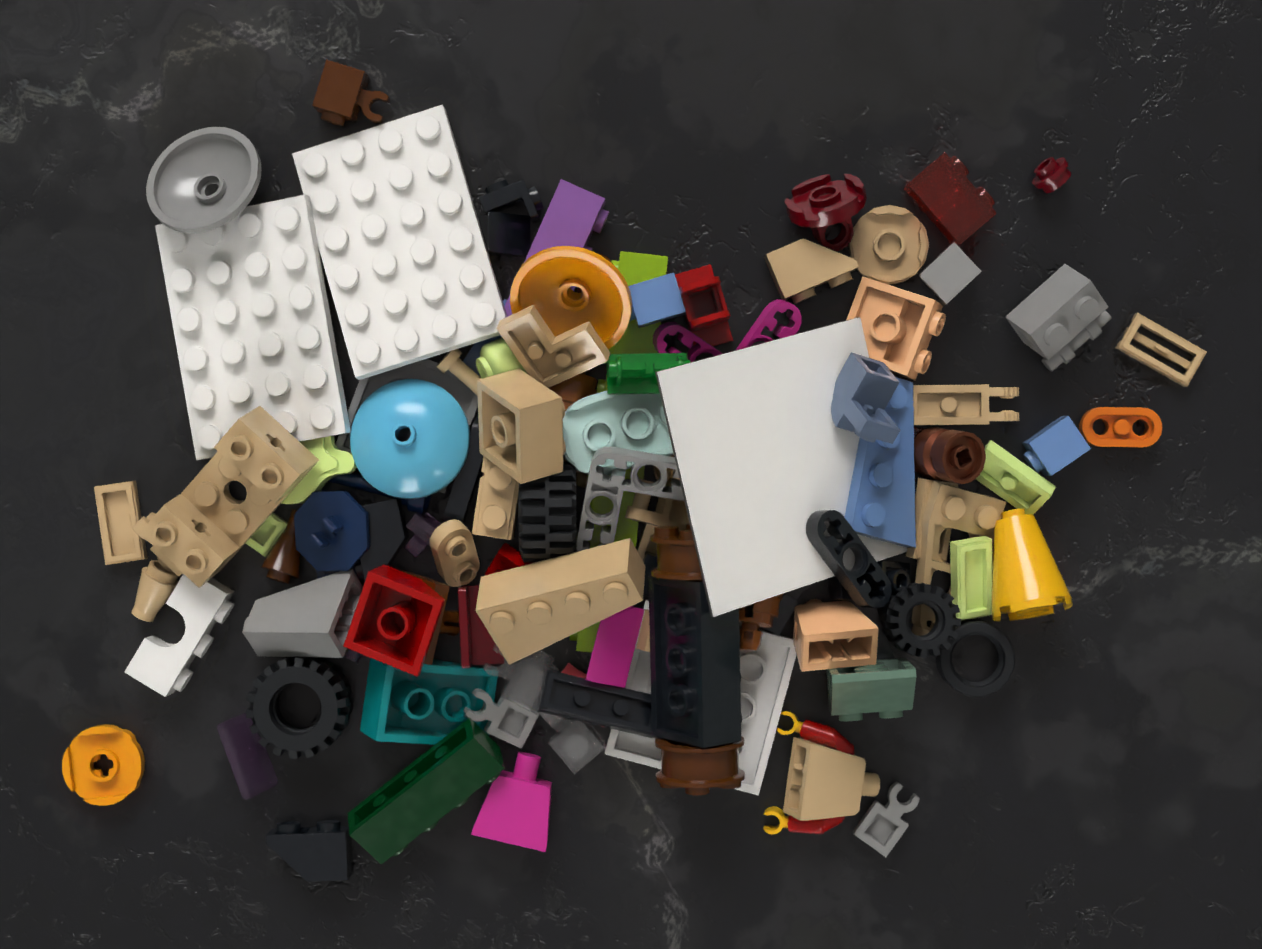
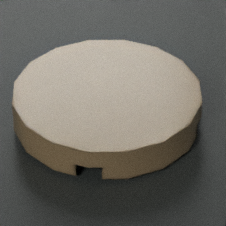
(889, 244)

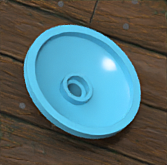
(430, 455)

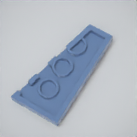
(884, 479)

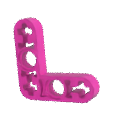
(765, 319)

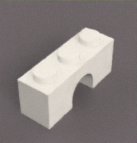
(167, 665)

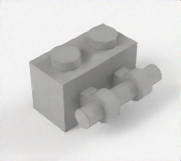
(1060, 316)

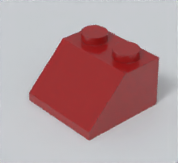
(395, 619)

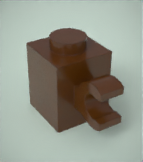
(343, 94)

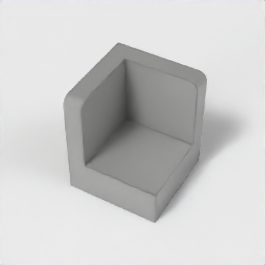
(949, 273)

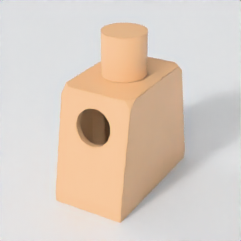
(833, 636)

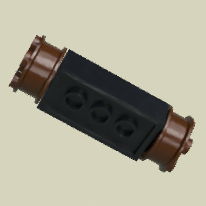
(692, 673)

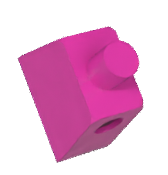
(517, 806)

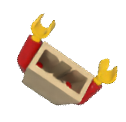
(822, 780)

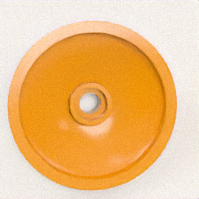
(546, 284)

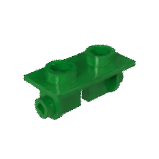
(637, 371)

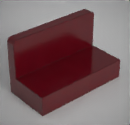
(474, 637)

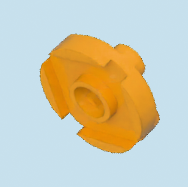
(90, 783)

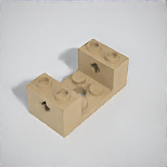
(209, 526)

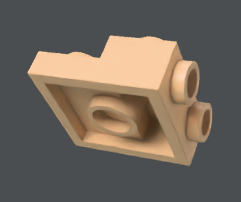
(897, 326)

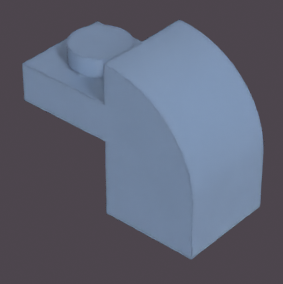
(861, 397)

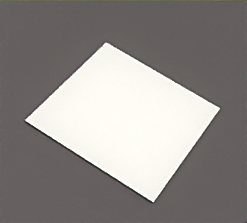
(761, 458)

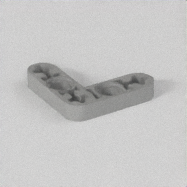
(614, 485)

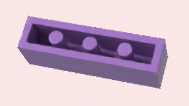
(568, 221)

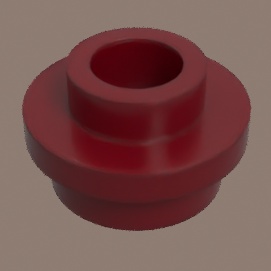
(1051, 174)

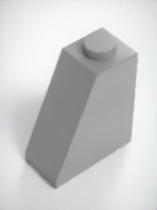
(305, 618)

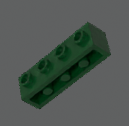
(425, 791)

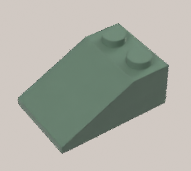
(871, 689)

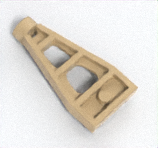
(954, 509)

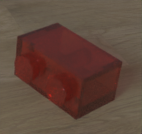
(951, 199)

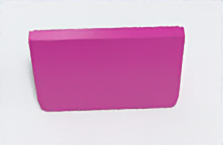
(615, 647)

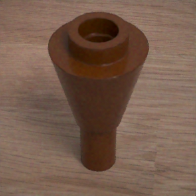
(284, 558)

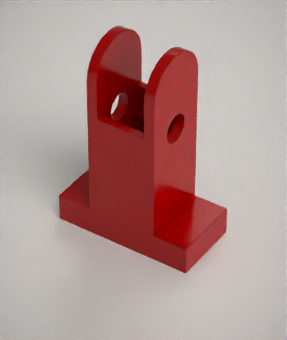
(705, 305)

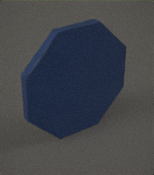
(332, 530)

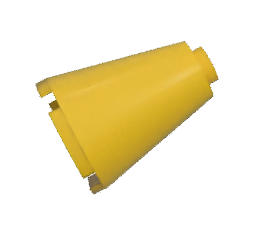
(1024, 570)

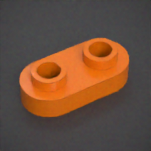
(1119, 427)

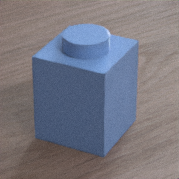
(656, 300)
(1054, 446)

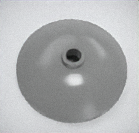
(203, 179)

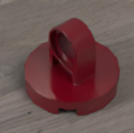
(827, 202)

